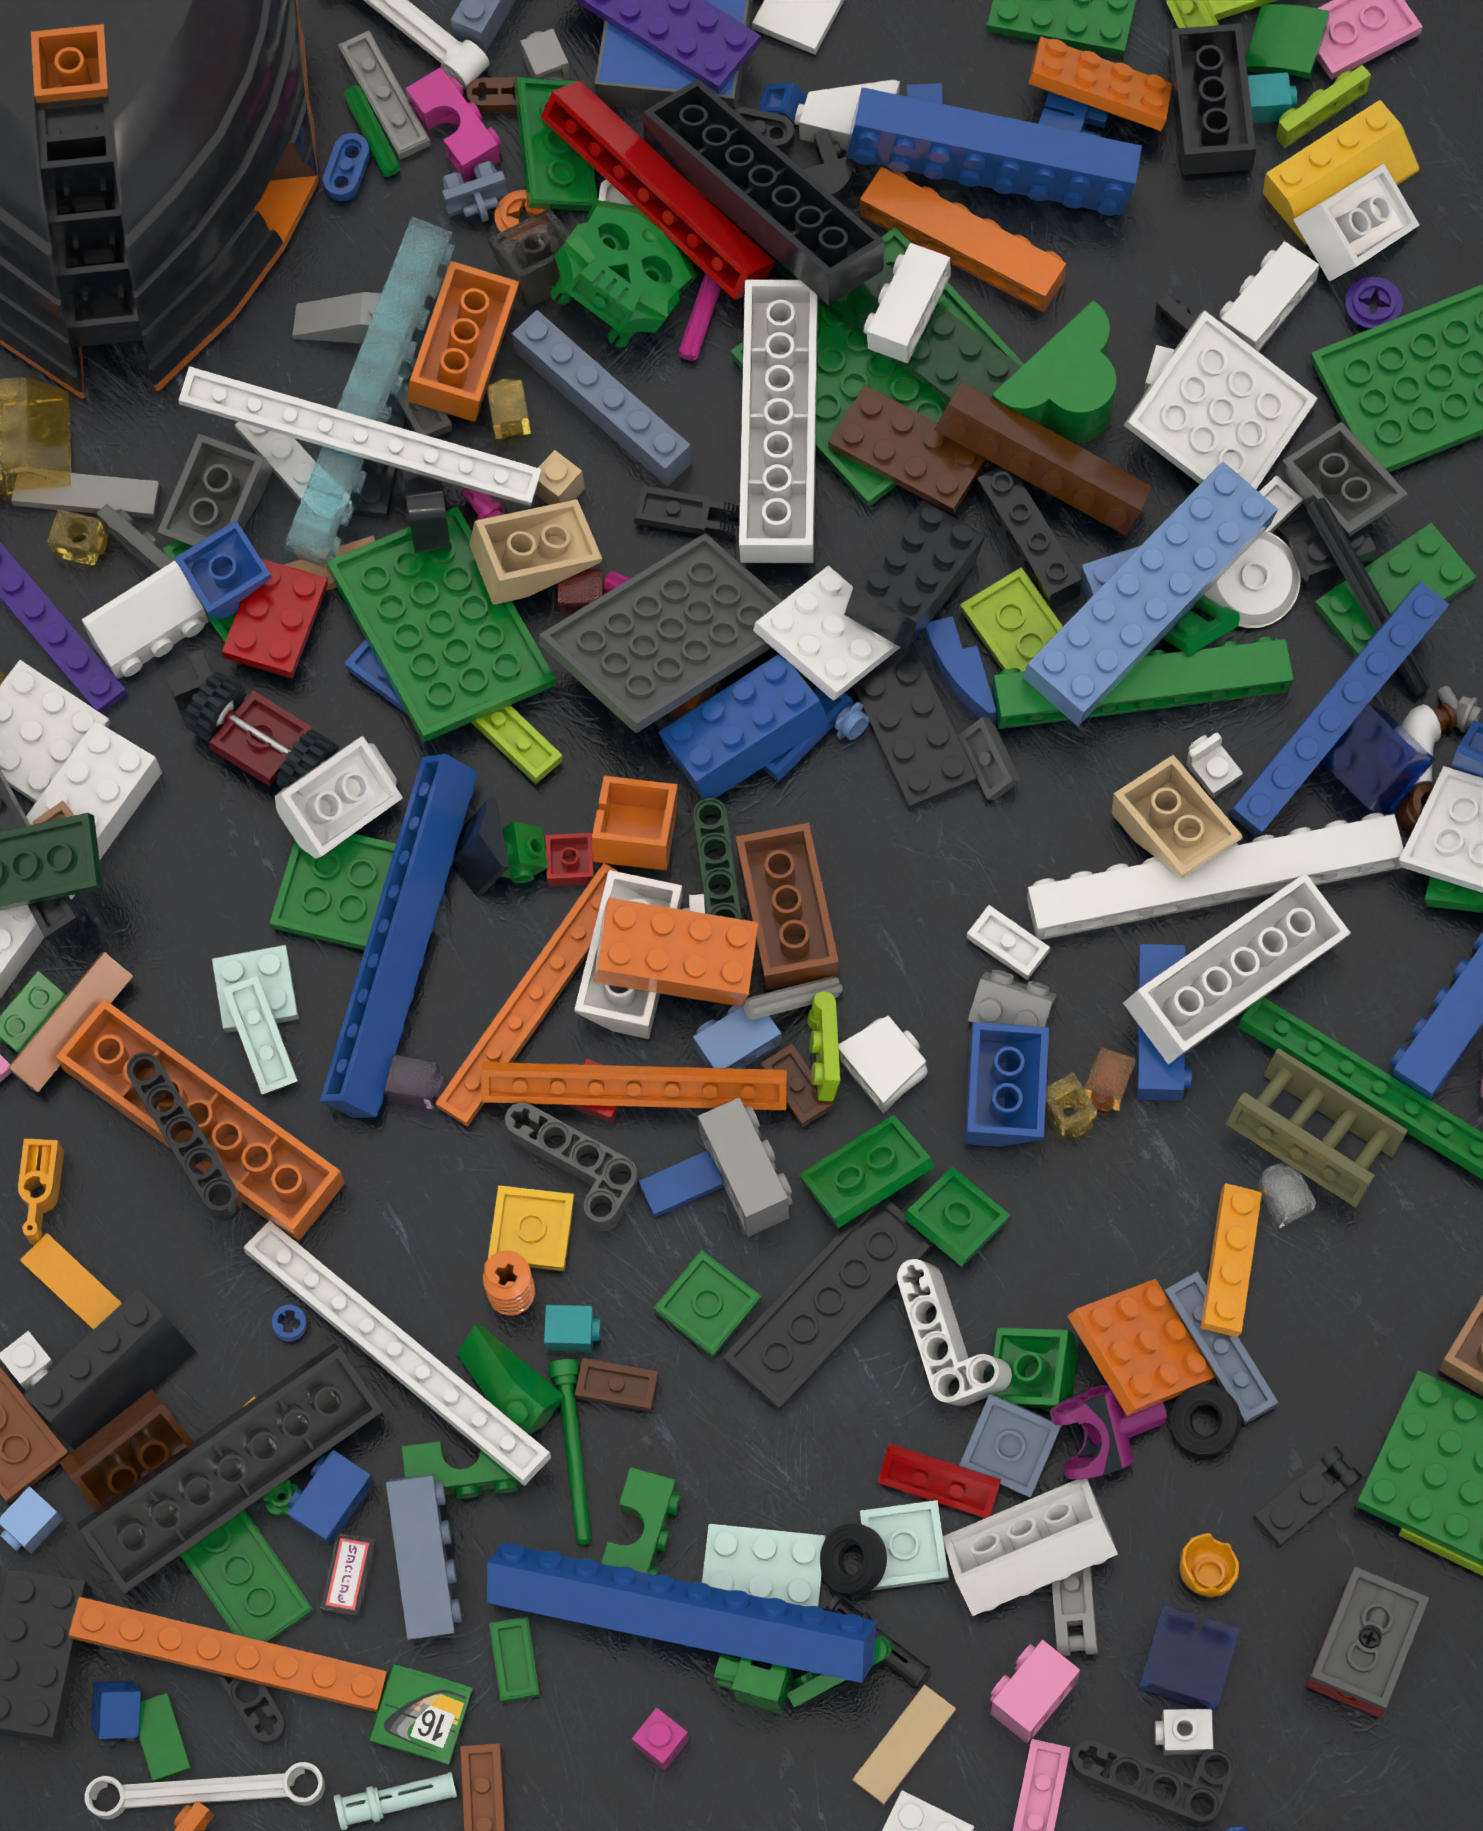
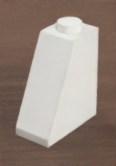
(834, 110)

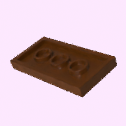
(906, 450)

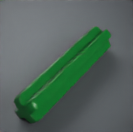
(371, 131)

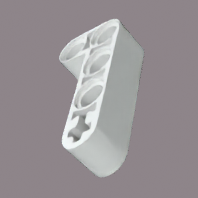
(942, 1329)

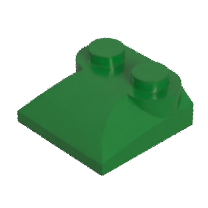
(1040, 1365)

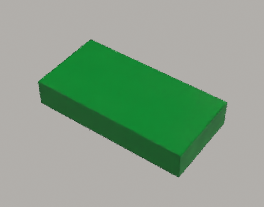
(514, 1659)
(162, 1738)

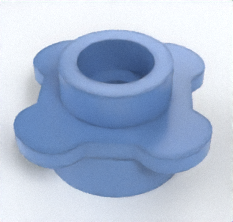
(851, 722)

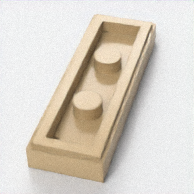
(904, 1744)

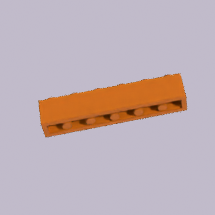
(969, 241)

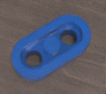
(345, 169)

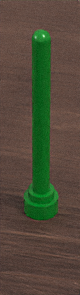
(565, 1376)

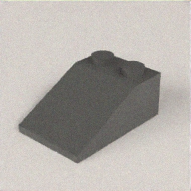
(1346, 476)
(214, 490)

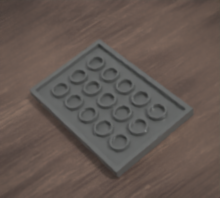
(664, 632)

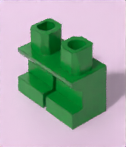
(754, 1684)

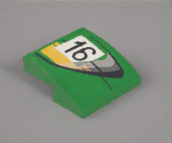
(420, 1714)

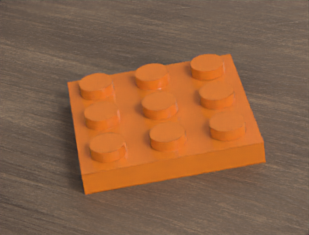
(1141, 1346)

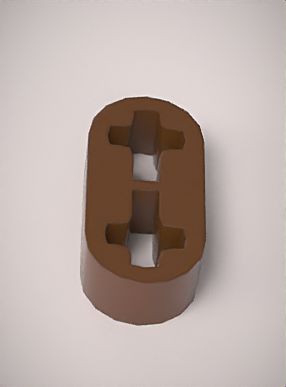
(499, 95)

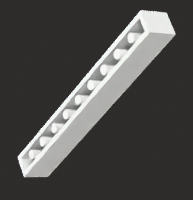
(1235, 874)

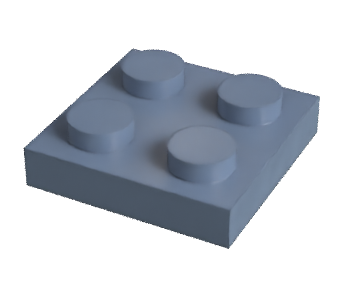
(1010, 1444)

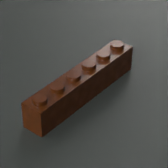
(1043, 458)

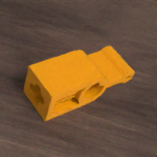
(39, 1167)

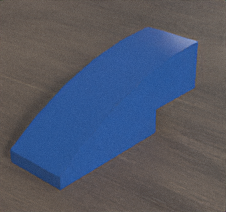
(960, 667)

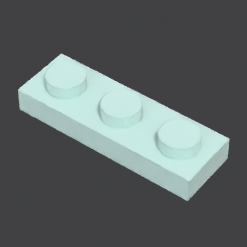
(260, 1034)

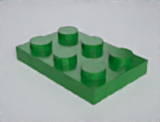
(866, 1171)

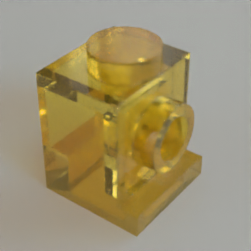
(1070, 1093)

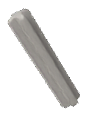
(790, 997)

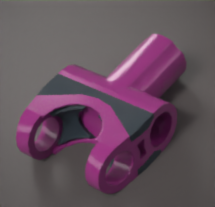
(1105, 1430)

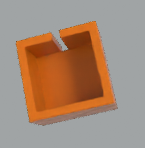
(635, 823)

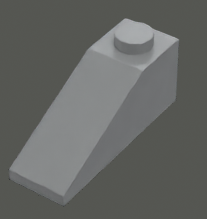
(336, 318)

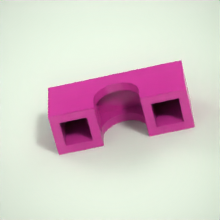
(440, 100)

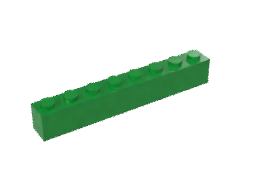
(1162, 682)

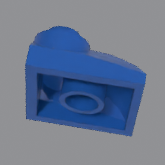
(223, 570)

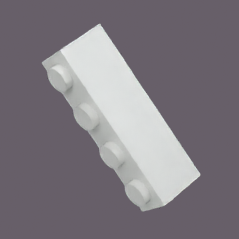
(618, 1007)
(1029, 1546)

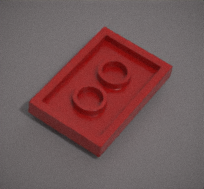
(276, 620)

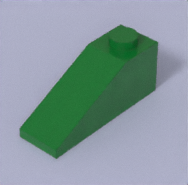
(509, 1381)

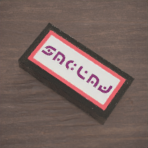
(348, 1575)

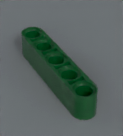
(716, 871)

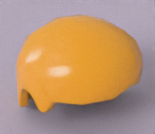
(1208, 1566)

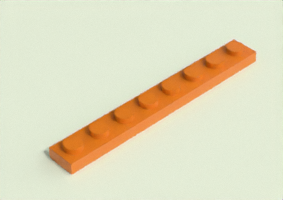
(528, 1002)
(632, 1085)
(227, 1654)

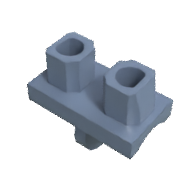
(476, 195)

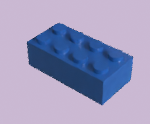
(744, 727)

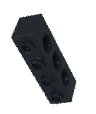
(1028, 536)

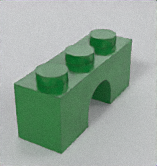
(464, 1483)
(650, 1500)

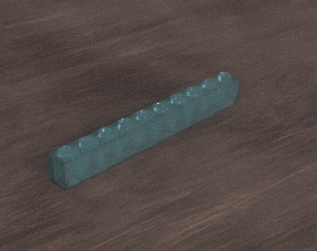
(369, 388)

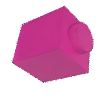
(660, 1738)

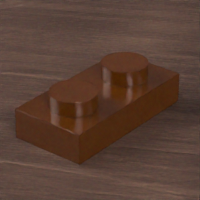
(801, 1094)
(616, 1384)

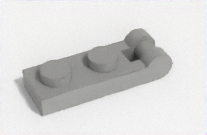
(1073, 1607)

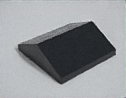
(482, 849)

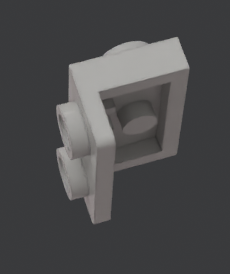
(1011, 1002)

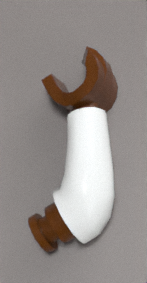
(1425, 727)

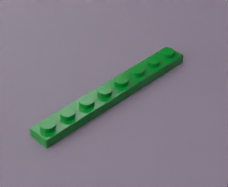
(1368, 1083)

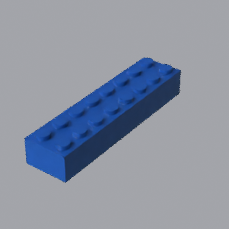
(993, 152)

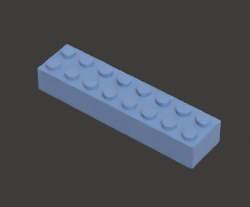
(1150, 593)

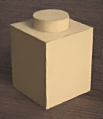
(559, 480)

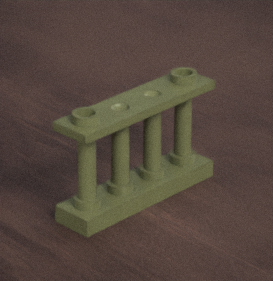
(1301, 1149)

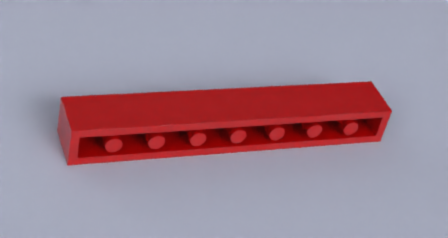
(656, 188)

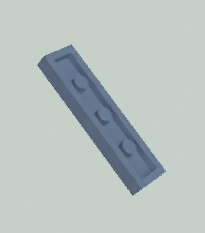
(1222, 1352)

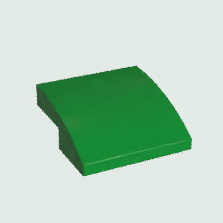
(1286, 40)

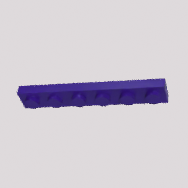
(57, 636)

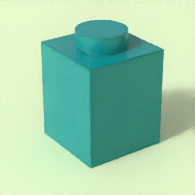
(1270, 96)
(571, 1328)

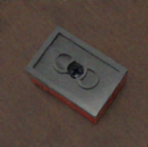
(1367, 1642)

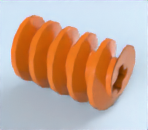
(508, 1283)

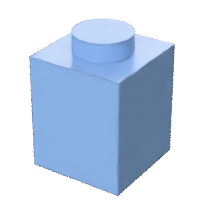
(28, 1521)

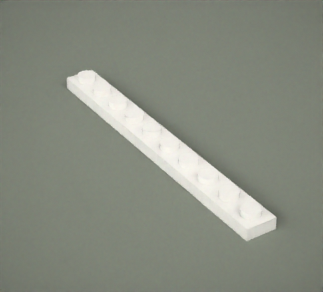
(359, 436)
(398, 1353)

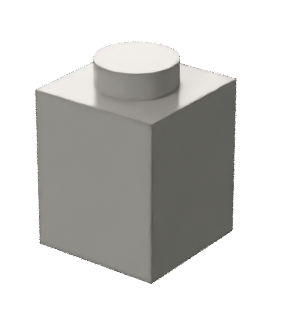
(545, 56)

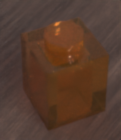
(1109, 1079)

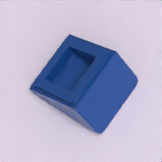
(782, 99)

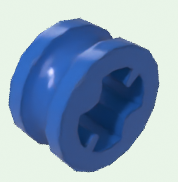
(278, 1327)

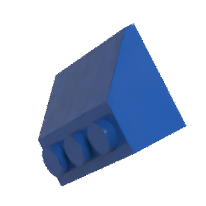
(1006, 1084)

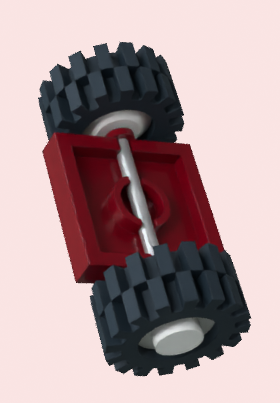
(255, 732)

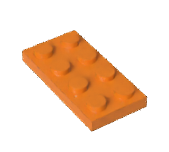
(1100, 83)

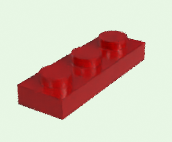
(939, 1481)

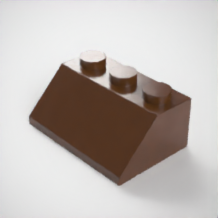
(125, 1450)

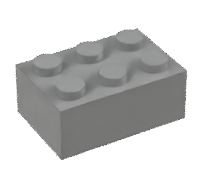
(746, 1166)

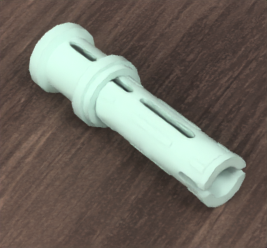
(375, 1803)

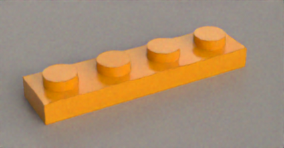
(1231, 1260)

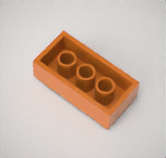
(462, 341)
(675, 952)

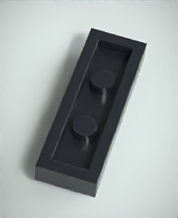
(379, 484)

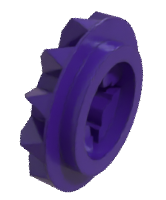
(1363, 291)

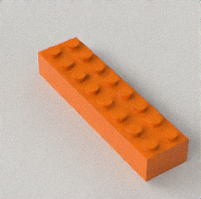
(265, 1162)

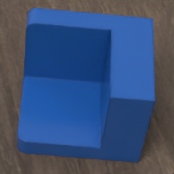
(115, 1709)

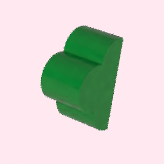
(1068, 381)

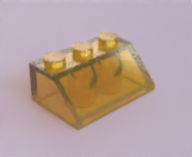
(33, 436)

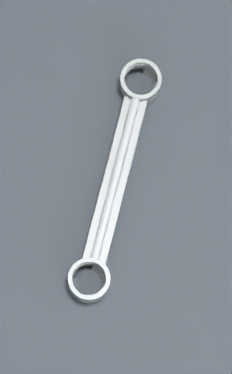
(204, 1790)

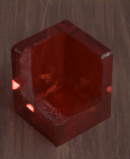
(581, 588)

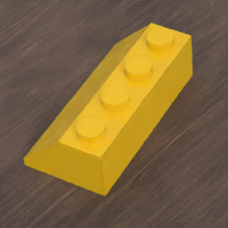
(1338, 160)

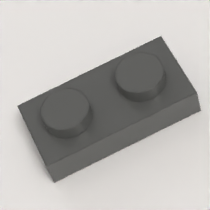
(989, 758)

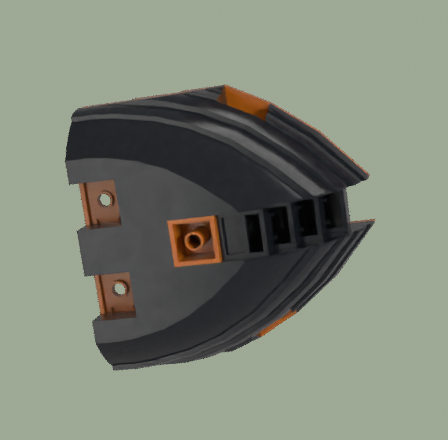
(145, 172)

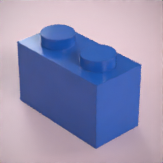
(329, 1497)

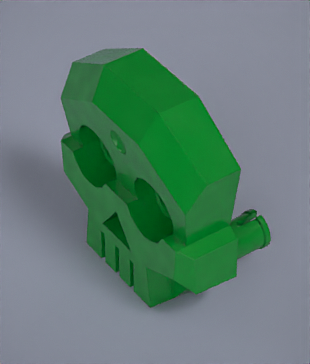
(622, 270)

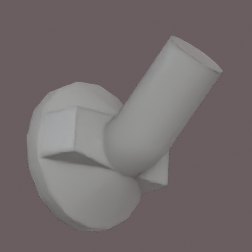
(1465, 709)

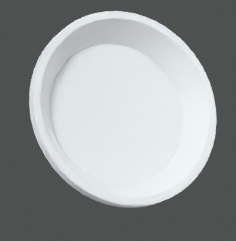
(1260, 583)

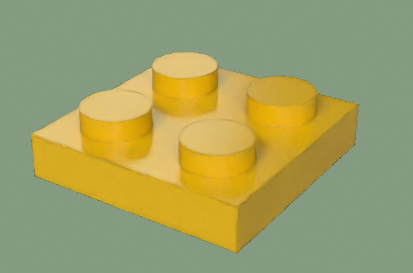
(533, 1226)

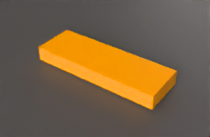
(70, 1281)

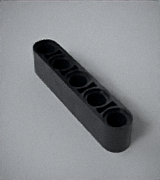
(179, 1119)

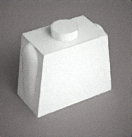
(883, 1061)

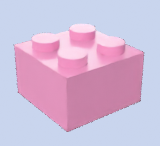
(1033, 1691)

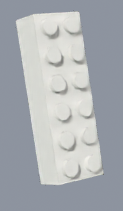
(1236, 968)

